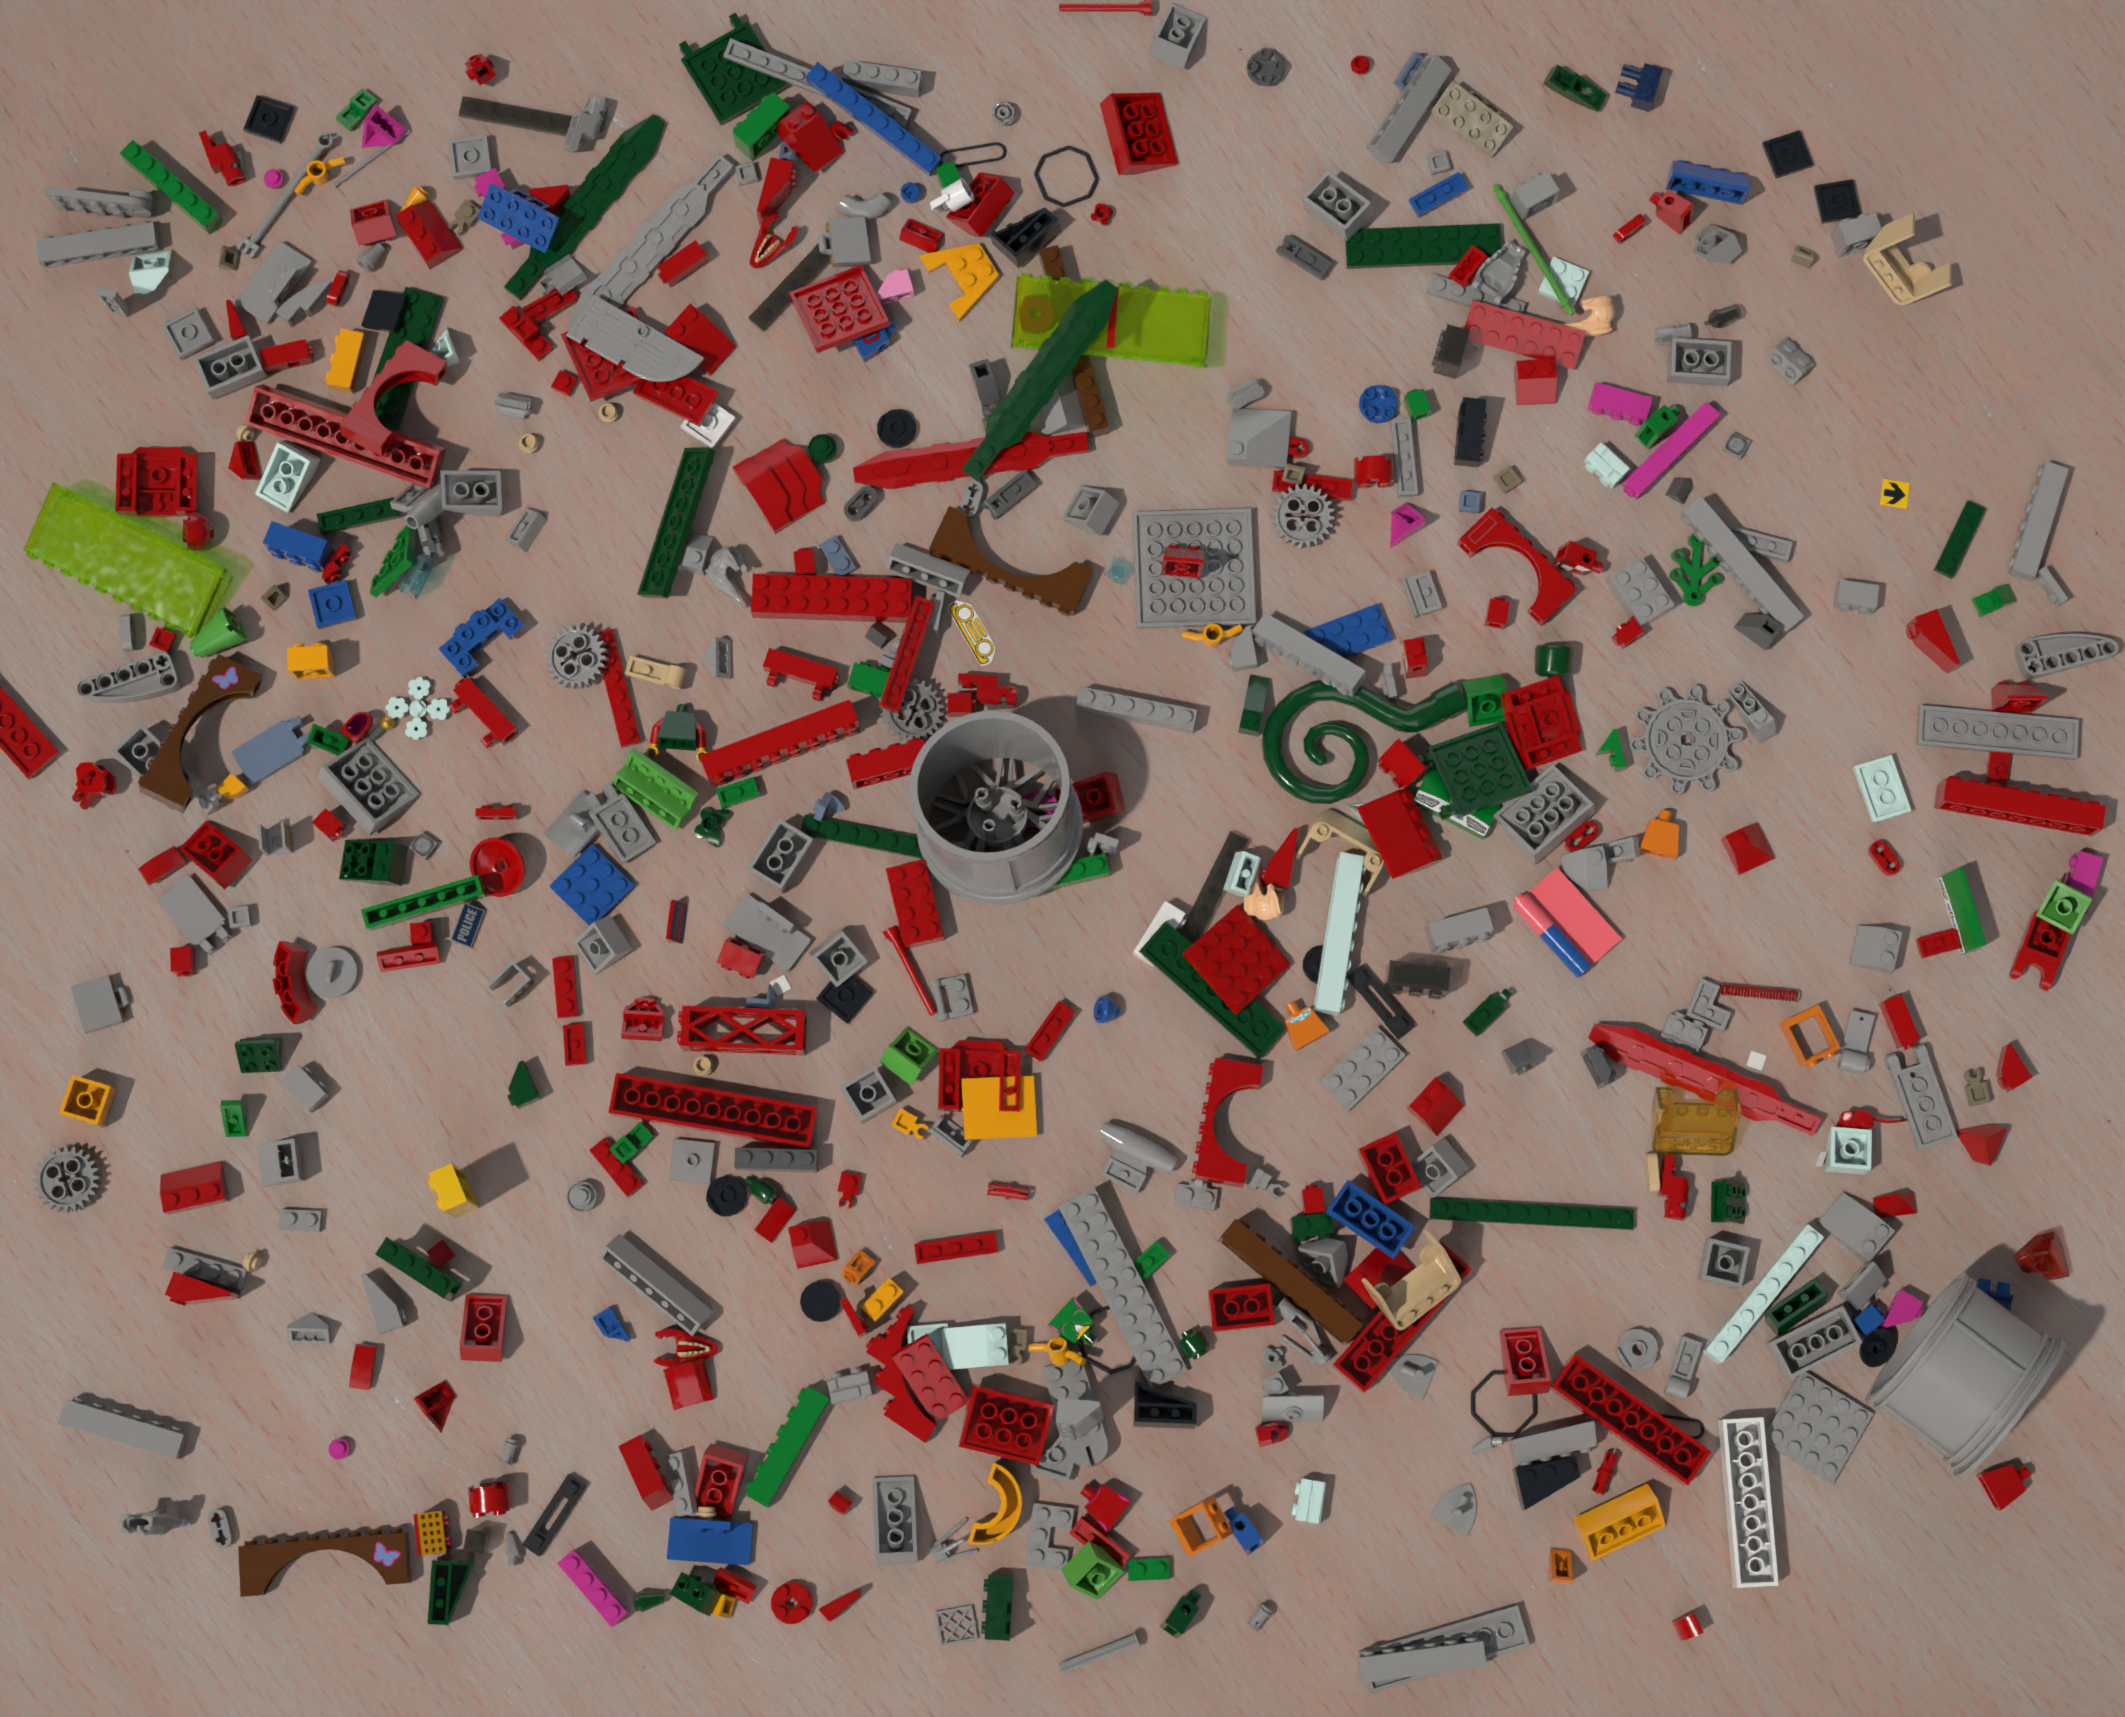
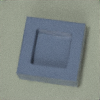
(1469, 502)

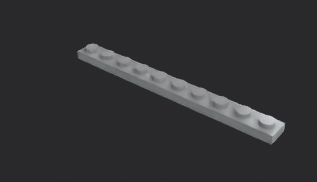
(796, 75)

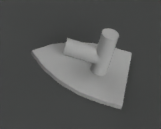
(1413, 1373)
(1457, 1509)

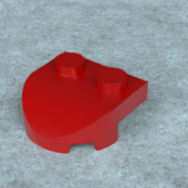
(643, 1020)

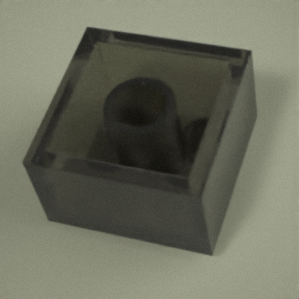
(1452, 347)

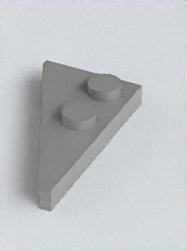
(1055, 1462)

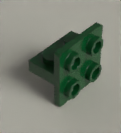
(259, 1054)
(1727, 1202)

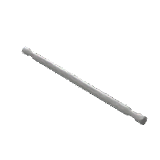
(368, 161)

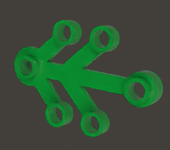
(1693, 573)

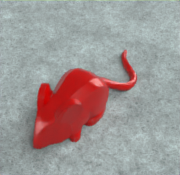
(1861, 1119)

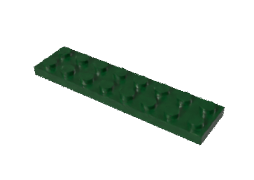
(1419, 245)
(416, 328)
(676, 523)
(1250, 1026)

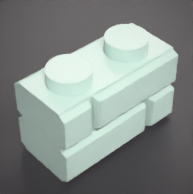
(1606, 465)
(1241, 873)
(1309, 1501)

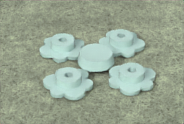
(417, 708)

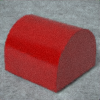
(840, 1502)

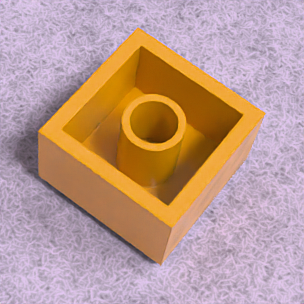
(310, 661)
(87, 1101)

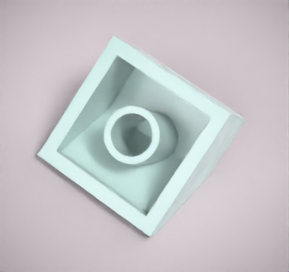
(1848, 1151)

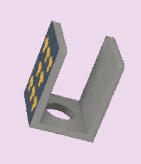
(511, 966)

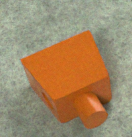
(1661, 837)

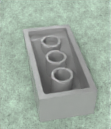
(895, 1520)

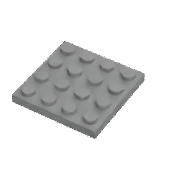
(1817, 1427)

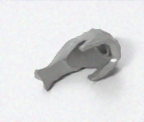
(722, 573)

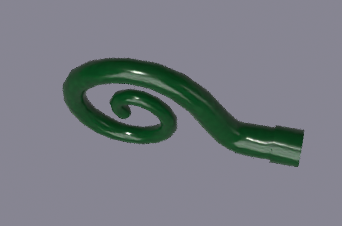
(1439, 706)

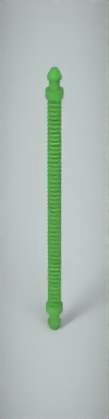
(1564, 301)

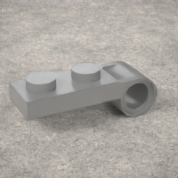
(1682, 1368)

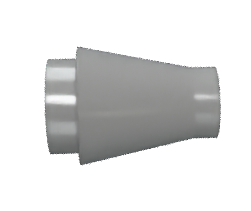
(370, 258)

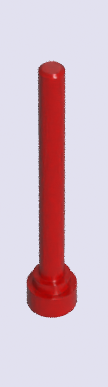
(1143, 7)
(893, 936)

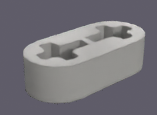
(975, 501)
(127, 632)
(225, 1527)

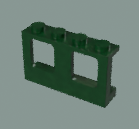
(418, 1269)

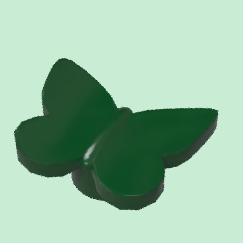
(710, 824)

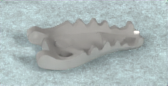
(1499, 272)

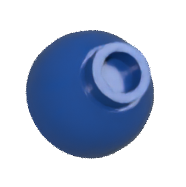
(1105, 1010)

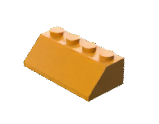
(1619, 1522)

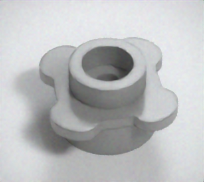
(1277, 1358)

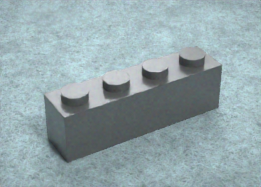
(776, 1160)

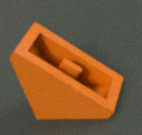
(1560, 1566)

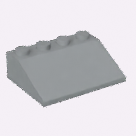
(367, 785)
(1545, 815)

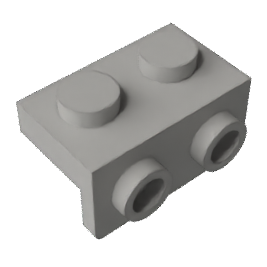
(1789, 361)

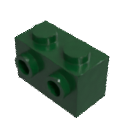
(1310, 1226)
(696, 1593)

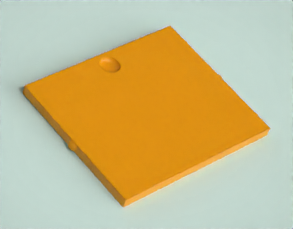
(982, 1111)

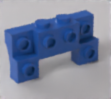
(477, 632)

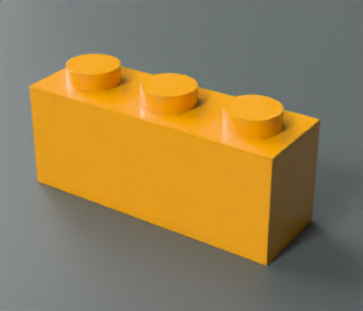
(346, 361)

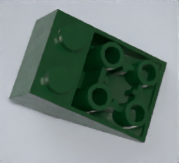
(373, 862)

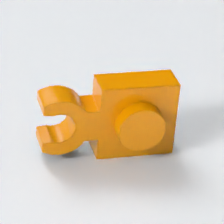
(906, 1122)

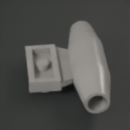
(421, 502)
(1132, 1157)

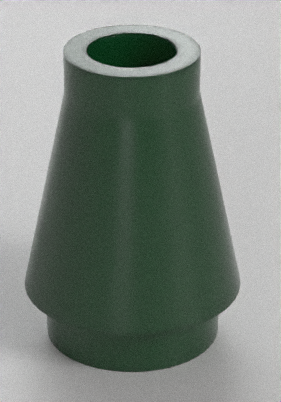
(646, 1600)

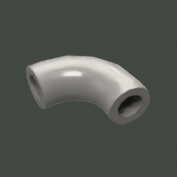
(869, 208)

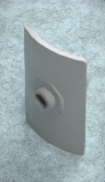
(573, 827)
(1292, 1408)

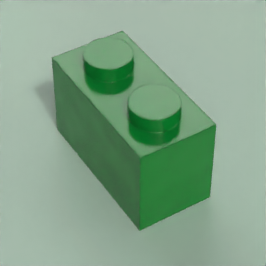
(868, 679)

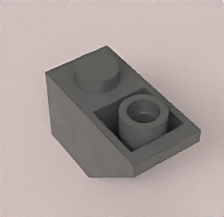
(984, 382)
(1759, 629)
(1518, 1059)

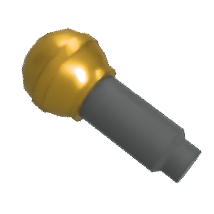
(385, 724)

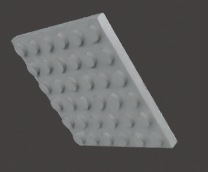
(1227, 578)

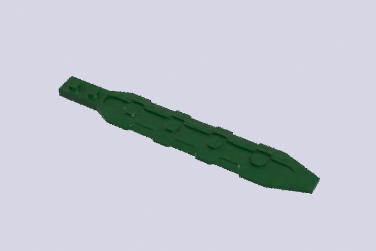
(591, 199)
(1043, 375)

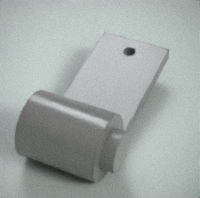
(1855, 1043)

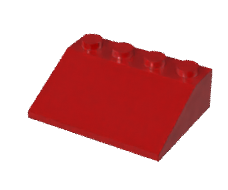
(1138, 132)
(1400, 833)
(1005, 1424)

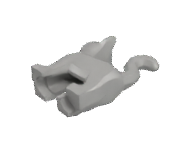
(151, 1523)

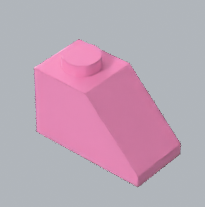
(896, 287)

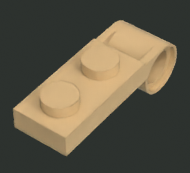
(656, 673)

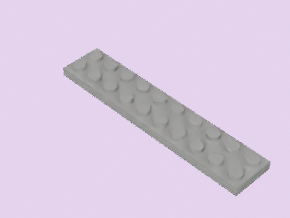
(1122, 1288)

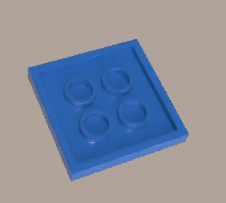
(591, 886)

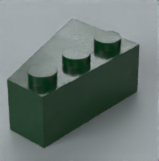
(446, 1588)
(997, 1607)

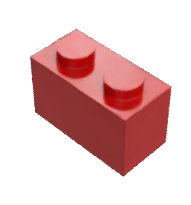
(741, 958)

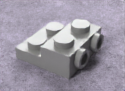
(1683, 1032)

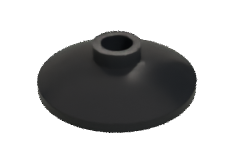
(1877, 1347)

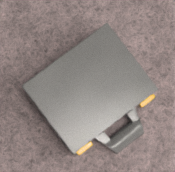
(847, 242)
(98, 1003)

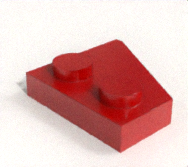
(858, 1323)

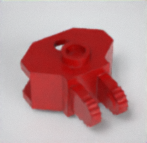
(93, 783)

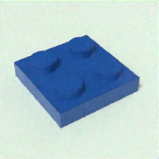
(332, 604)

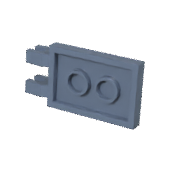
(271, 750)

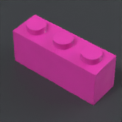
(1619, 404)
(2084, 872)

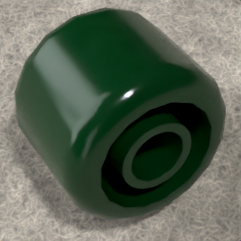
(1553, 660)

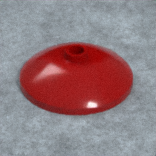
(487, 862)

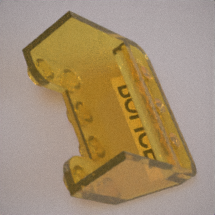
(1695, 1126)

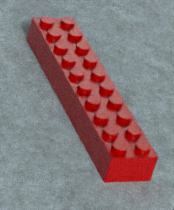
(320, 429)
(713, 1111)

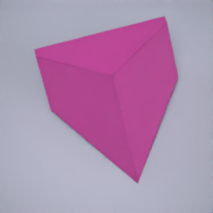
(380, 129)
(1404, 523)

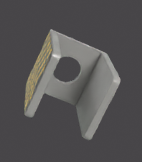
(266, 839)

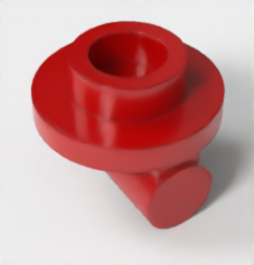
(841, 130)

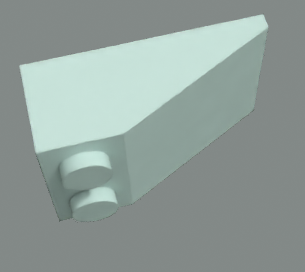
(287, 475)
(975, 1346)

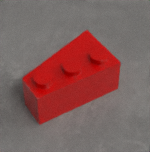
(646, 1472)

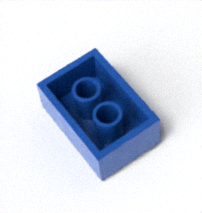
(297, 547)

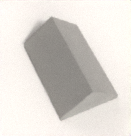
(1063, 409)

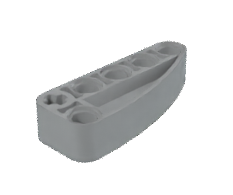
(2056, 648)
(138, 686)

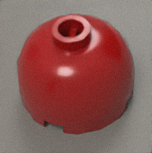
(197, 531)

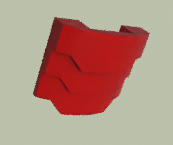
(156, 482)
(781, 483)
(1541, 722)
(976, 1060)

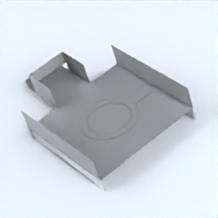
(563, 276)

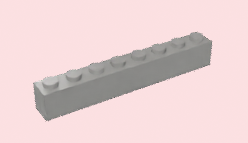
(1740, 564)

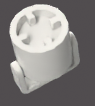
(953, 196)

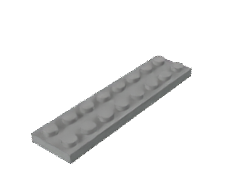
(1997, 732)
(1499, 1631)

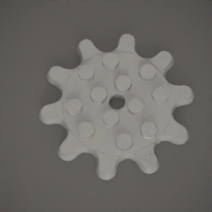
(1691, 719)

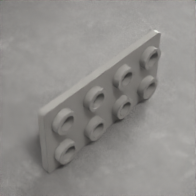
(273, 282)
(767, 931)

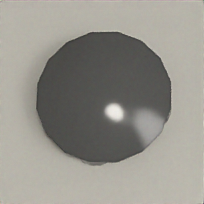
(1265, 67)

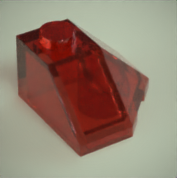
(2044, 1256)

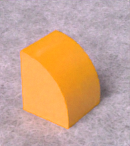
(232, 788)
(724, 1606)

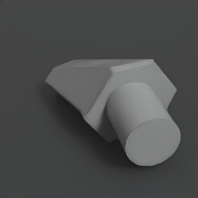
(1487, 1444)
(512, 1550)

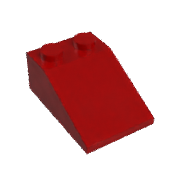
(809, 137)
(777, 186)
(701, 336)
(1182, 561)
(1933, 640)
(2017, 697)
(1098, 797)
(215, 854)
(1376, 1269)
(186, 1289)
(483, 1328)
(1524, 1361)
(720, 1479)

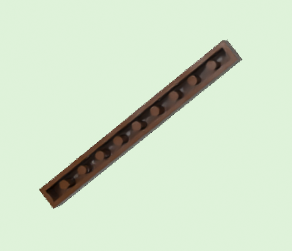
(1083, 372)

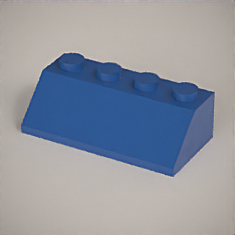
(1708, 182)
(1370, 1219)

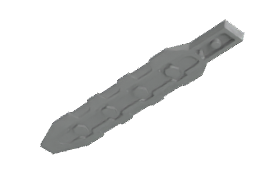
(655, 239)

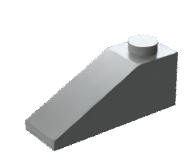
(384, 1309)

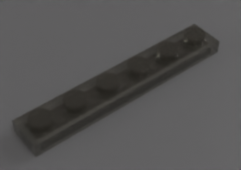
(514, 116)
(798, 278)
(1212, 888)

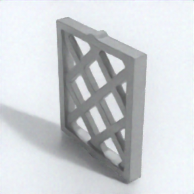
(956, 1625)

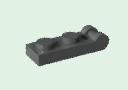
(1304, 257)
(1009, 494)

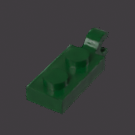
(1486, 1012)

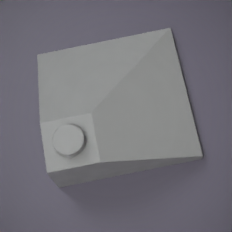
(1259, 438)

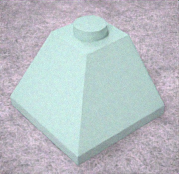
(148, 270)

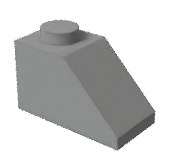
(1242, 652)

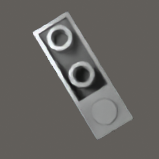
(1751, 712)

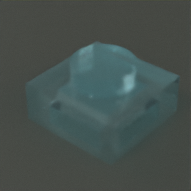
(1117, 571)

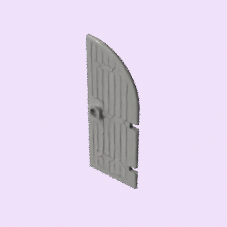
(625, 338)

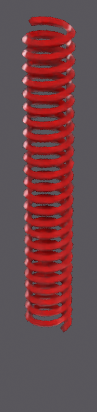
(1758, 989)

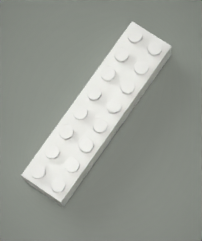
(1748, 1502)

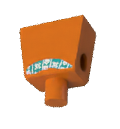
(1303, 1026)

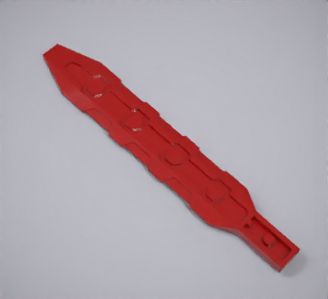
(944, 461)
(1682, 1069)

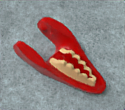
(766, 244)
(687, 1347)

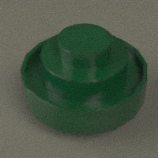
(822, 448)

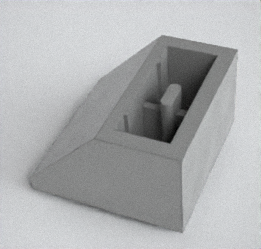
(280, 1162)

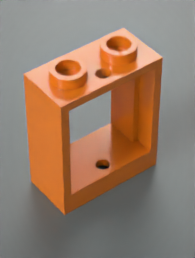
(1825, 1028)
(1192, 1542)

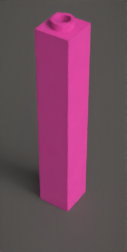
(1670, 450)

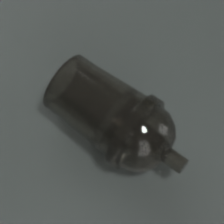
(1723, 316)

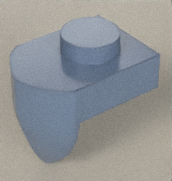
(788, 154)
(828, 802)
(768, 1003)

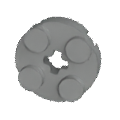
(1648, 1351)

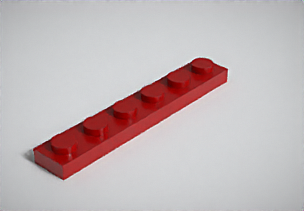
(906, 654)
(618, 693)

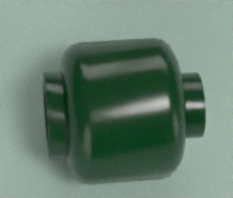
(1193, 1344)

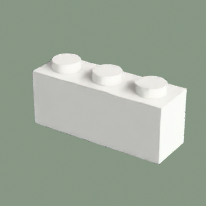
(1166, 913)

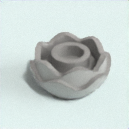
(1006, 108)

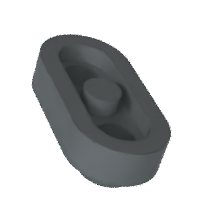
(860, 504)

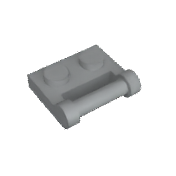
(958, 997)

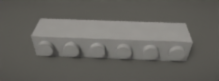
(1409, 108)
(98, 244)
(2038, 521)
(1309, 655)
(1136, 710)
(655, 1284)
(122, 1428)
(1421, 1661)

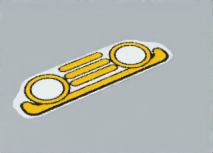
(973, 631)

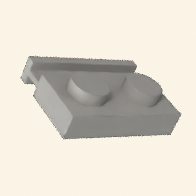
(1421, 594)

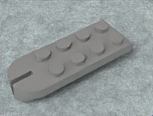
(135, 205)
(1072, 1383)

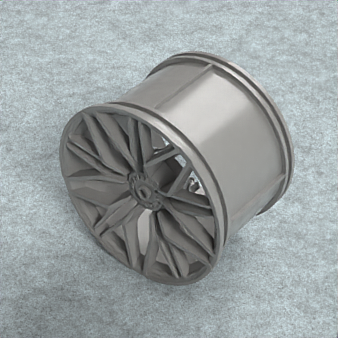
(996, 813)
(1965, 1374)

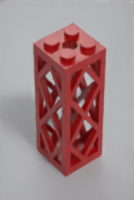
(777, 1046)

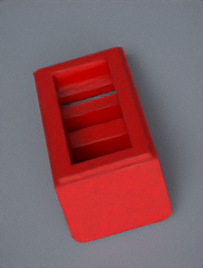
(236, 326)
(834, 1608)

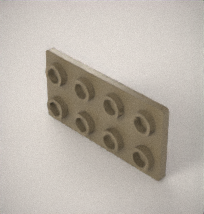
(1472, 118)

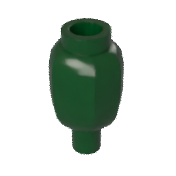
(762, 1190)

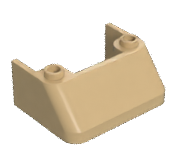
(1900, 279)
(1333, 823)
(1418, 1289)

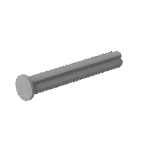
(1099, 1653)

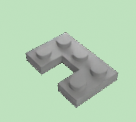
(1042, 1520)

